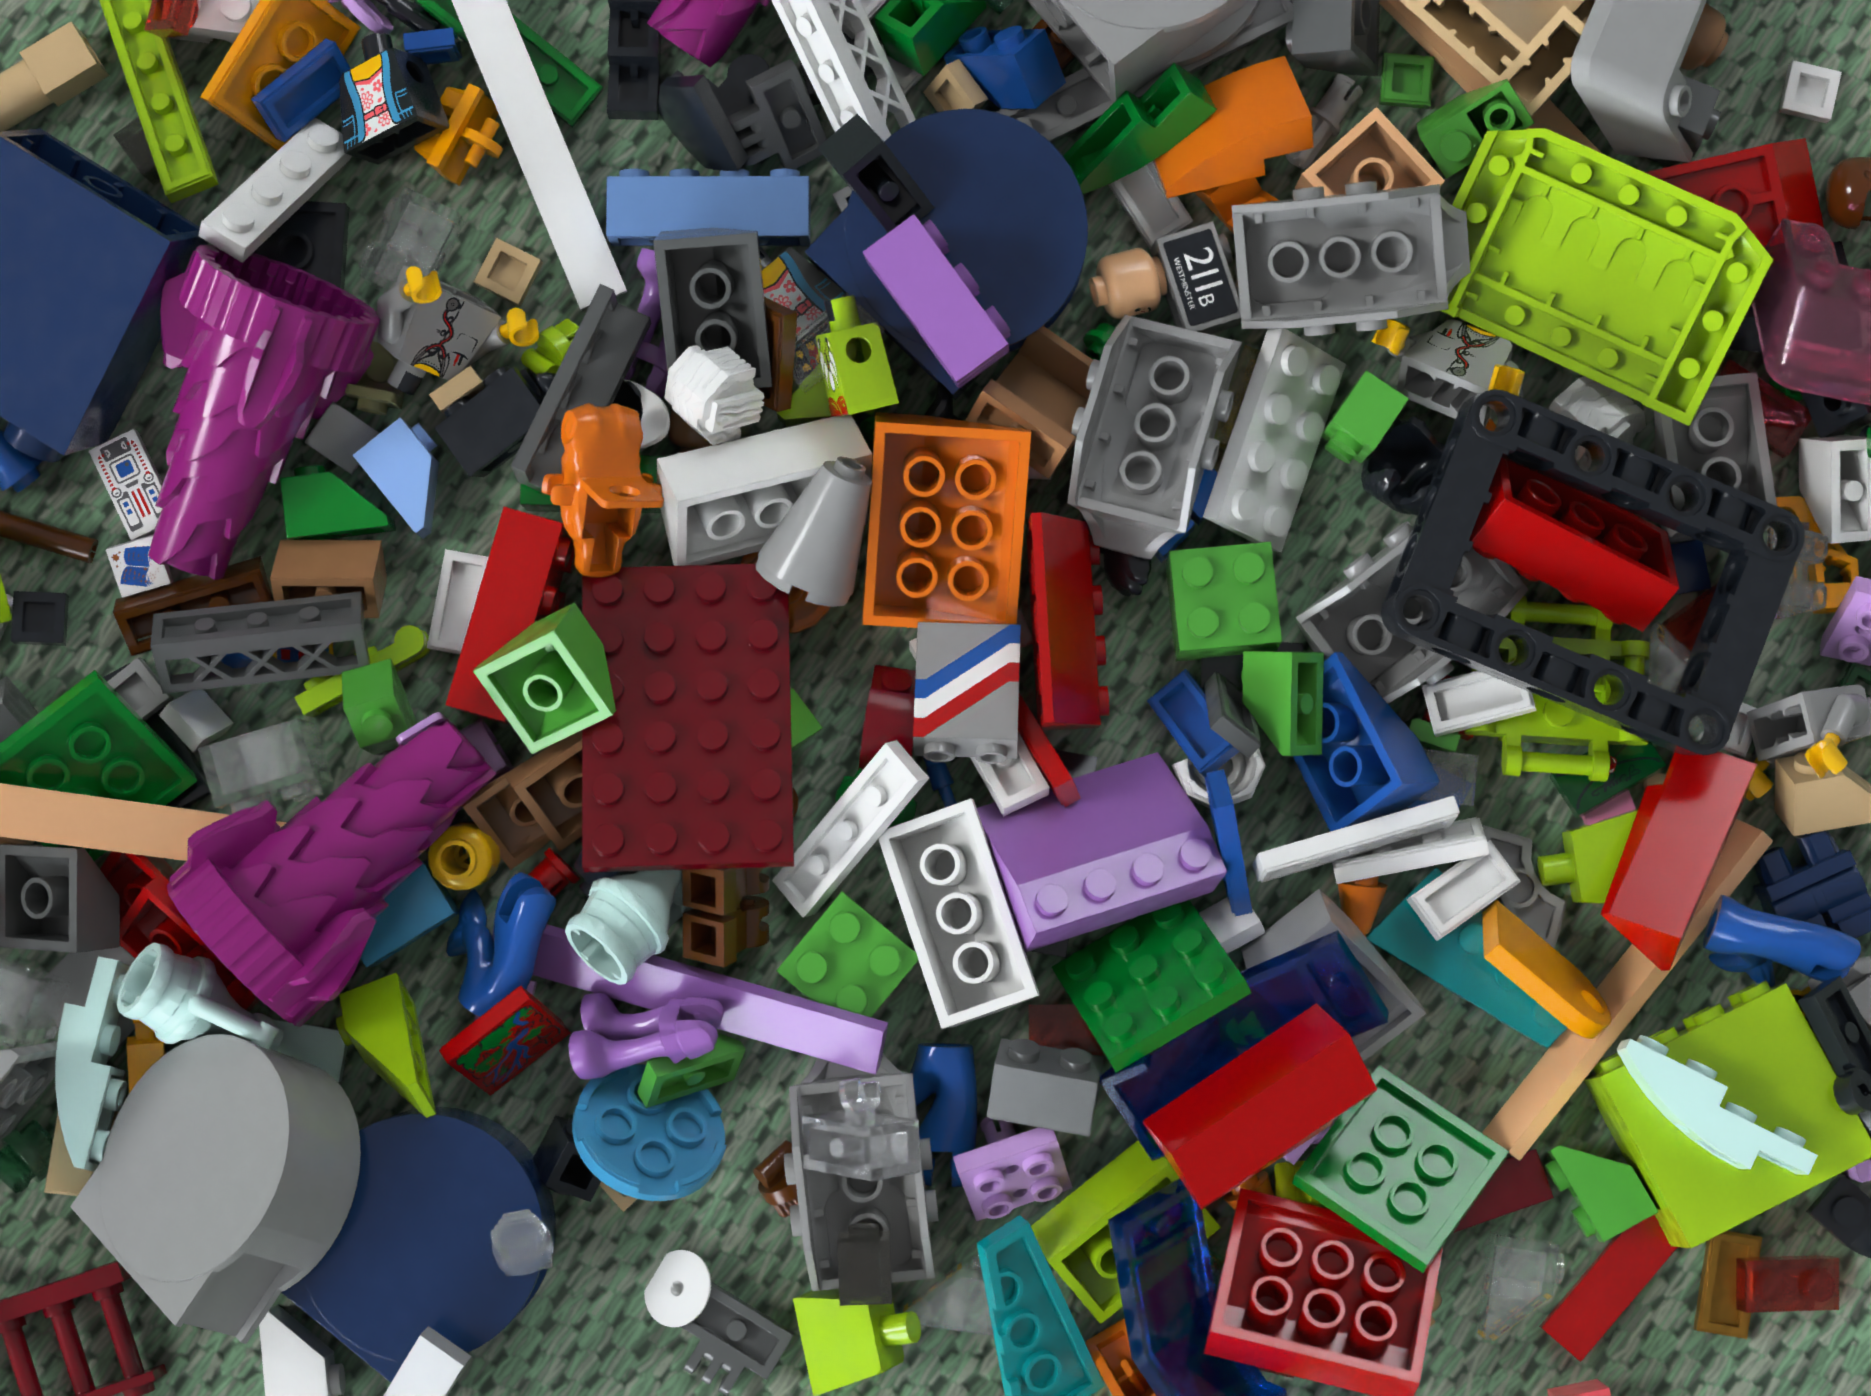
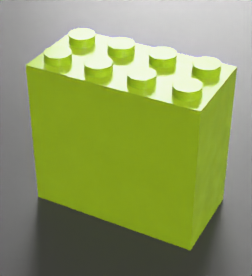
(1770, 1068)

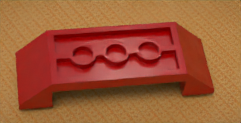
(1755, 183)

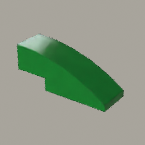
(1139, 129)

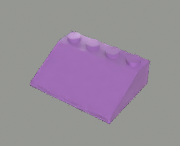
(1105, 858)

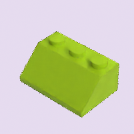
(1077, 1229)

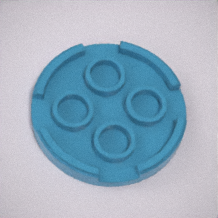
(650, 1150)

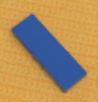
(1228, 841)

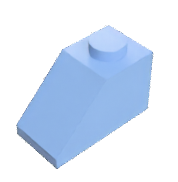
(404, 471)

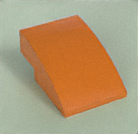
(1255, 120)

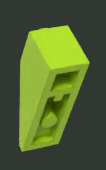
(388, 1037)

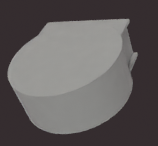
(224, 1180)

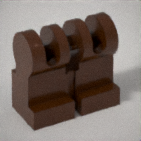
(723, 913)

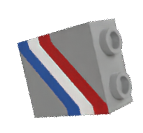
(966, 691)

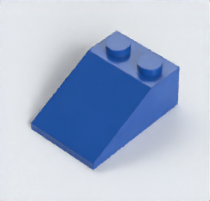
(1368, 753)

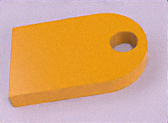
(1543, 972)

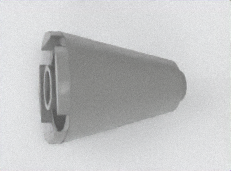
(821, 536)

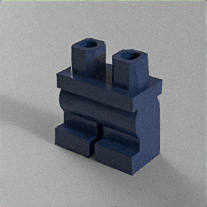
(1820, 891)

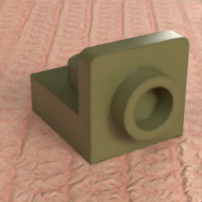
(373, 390)

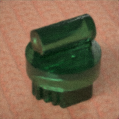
(25, 1156)

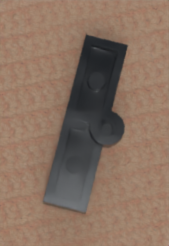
(1846, 1043)

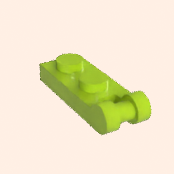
(326, 691)

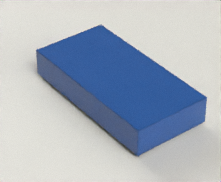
(302, 90)
(1185, 714)

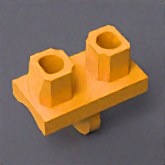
(469, 135)

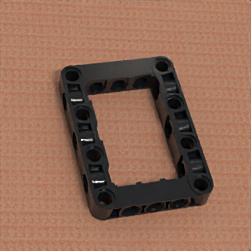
(1634, 481)

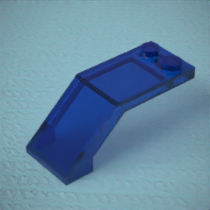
(1281, 990)
(1171, 1299)

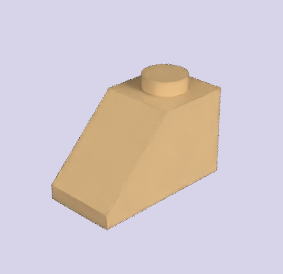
(1815, 803)

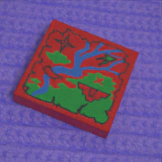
(504, 1041)

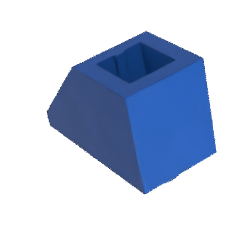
(1010, 65)

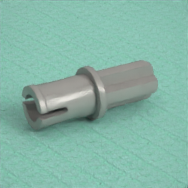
(1327, 117)

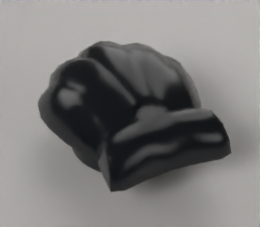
(1126, 572)

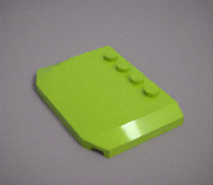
(1604, 268)

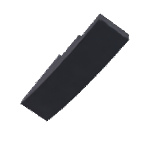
(633, 61)

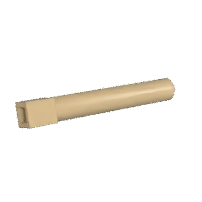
(48, 74)

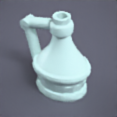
(626, 921)
(188, 1000)

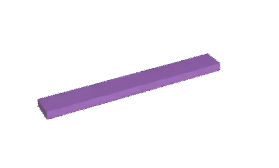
(747, 1007)

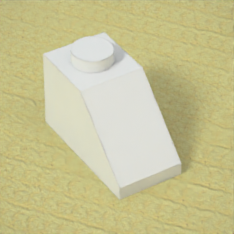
(1837, 485)
(296, 1359)

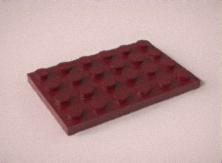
(701, 722)

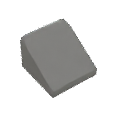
(340, 436)

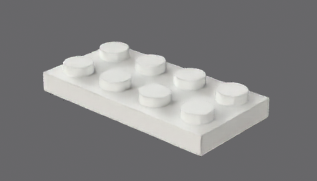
(1274, 439)

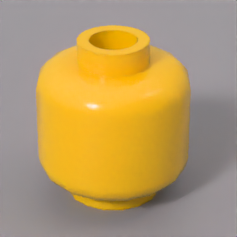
(451, 866)

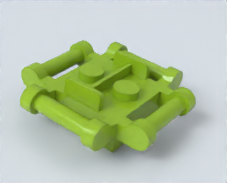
(1555, 722)

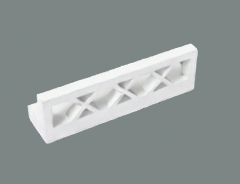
(839, 67)

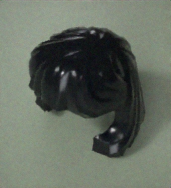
(1402, 466)

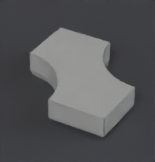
(1528, 899)

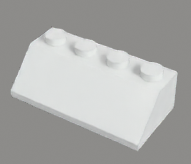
(737, 492)
(958, 914)

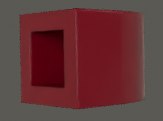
(888, 712)

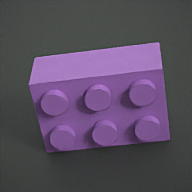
(939, 299)

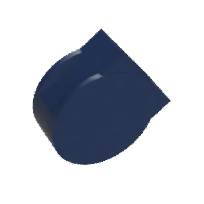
(1002, 208)
(422, 1238)

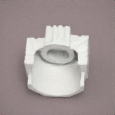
(714, 393)
(1600, 409)
(1240, 771)

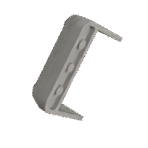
(1632, 75)

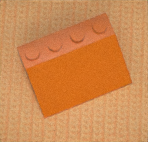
(944, 521)

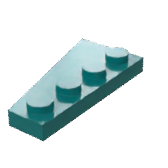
(1461, 968)
(1030, 1320)

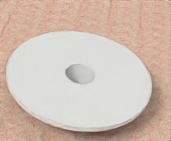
(678, 1289)

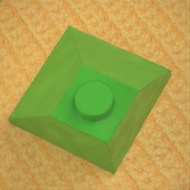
(550, 679)

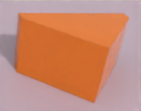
(1113, 1360)

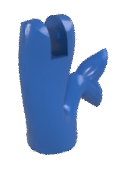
(1752, 939)
(509, 960)
(952, 1119)

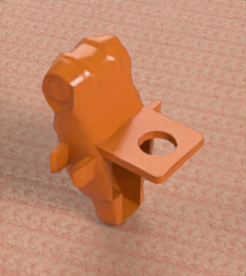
(601, 484)

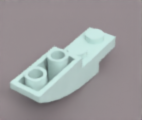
(84, 1084)
(1692, 1103)

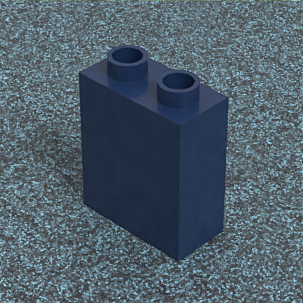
(77, 292)

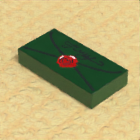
(1627, 769)

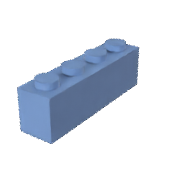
(646, 205)

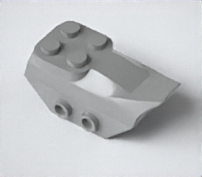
(1348, 257)
(1149, 432)
(1352, 623)
(834, 1202)

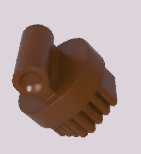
(773, 1181)

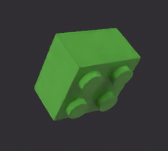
(1223, 600)
(848, 959)

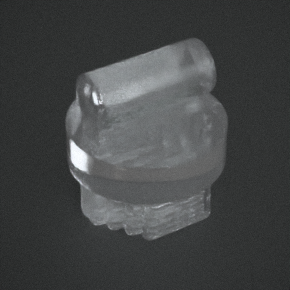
(522, 1243)

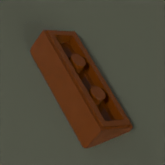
(241, 584)

